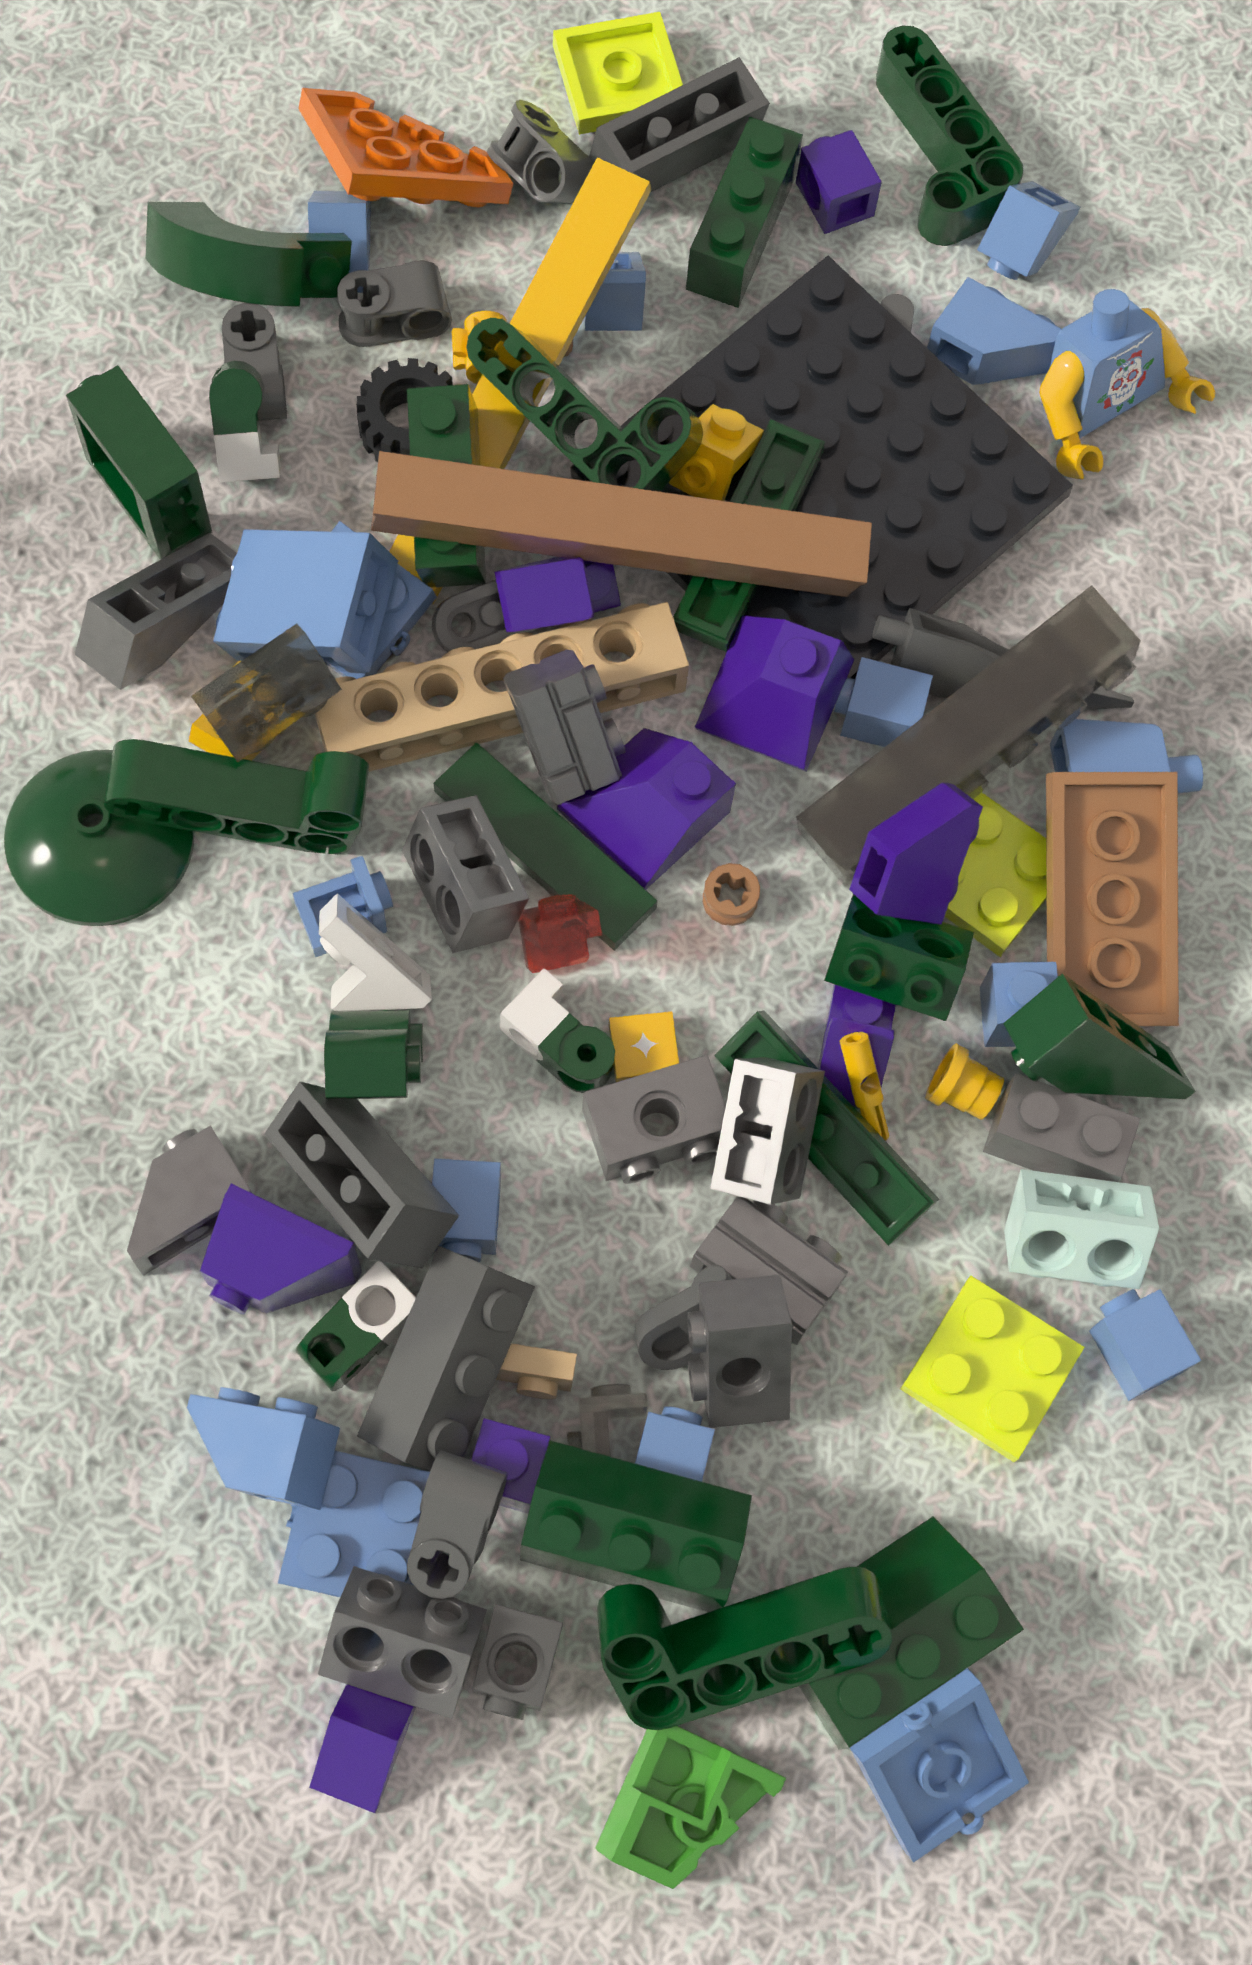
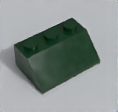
(635, 1527)
(940, 1620)

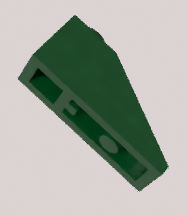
(1091, 1047)

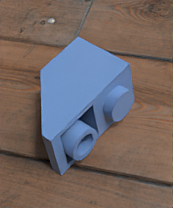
(991, 337)
(264, 1450)

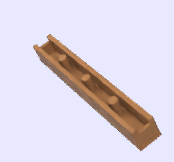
(619, 525)

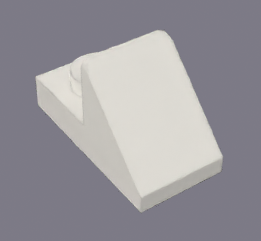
(380, 972)

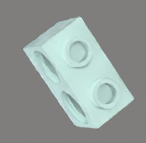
(1080, 1229)

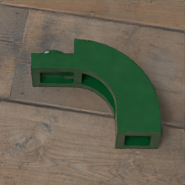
(239, 262)

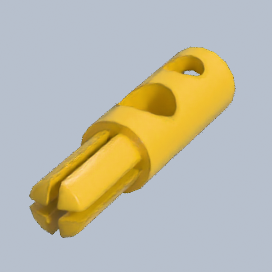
(859, 1065)

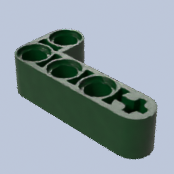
(953, 133)
(573, 405)
(240, 798)
(740, 1650)

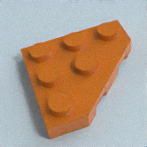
(397, 159)

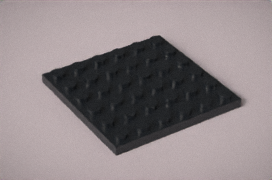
(900, 451)

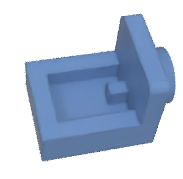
(362, 890)

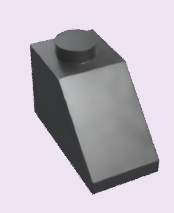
(181, 1197)

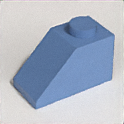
(1026, 229)

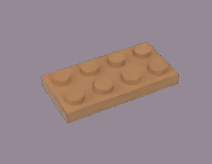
(1115, 888)

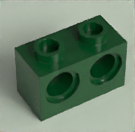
(900, 960)

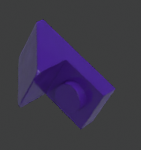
(555, 592)
(853, 1013)

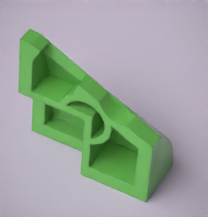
(680, 1803)

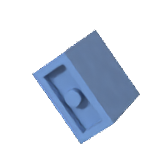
(320, 580)

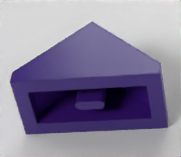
(361, 1747)

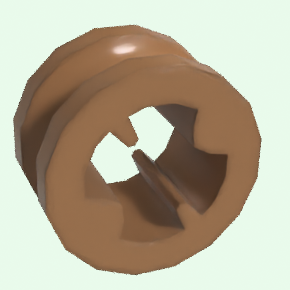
(736, 877)

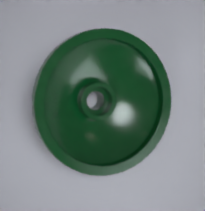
(82, 871)

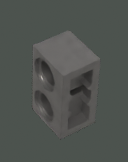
(464, 873)
(767, 1130)
(401, 1642)

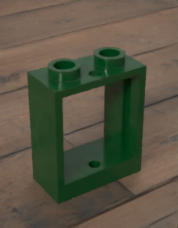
(139, 462)

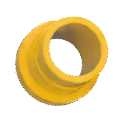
(964, 1084)

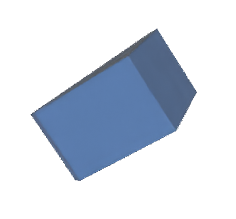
(343, 214)
(620, 297)

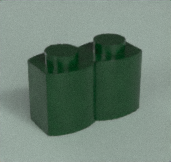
(372, 1054)

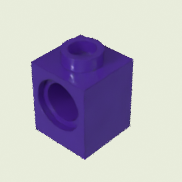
(838, 181)

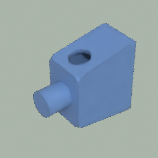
(1121, 748)

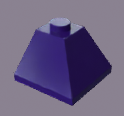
(776, 689)
(656, 808)
(272, 1256)

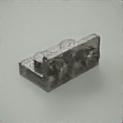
(267, 693)

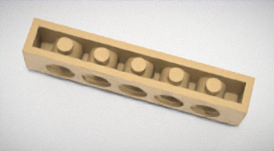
(481, 715)

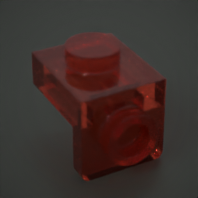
(557, 932)

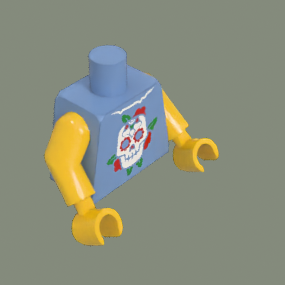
(1106, 368)

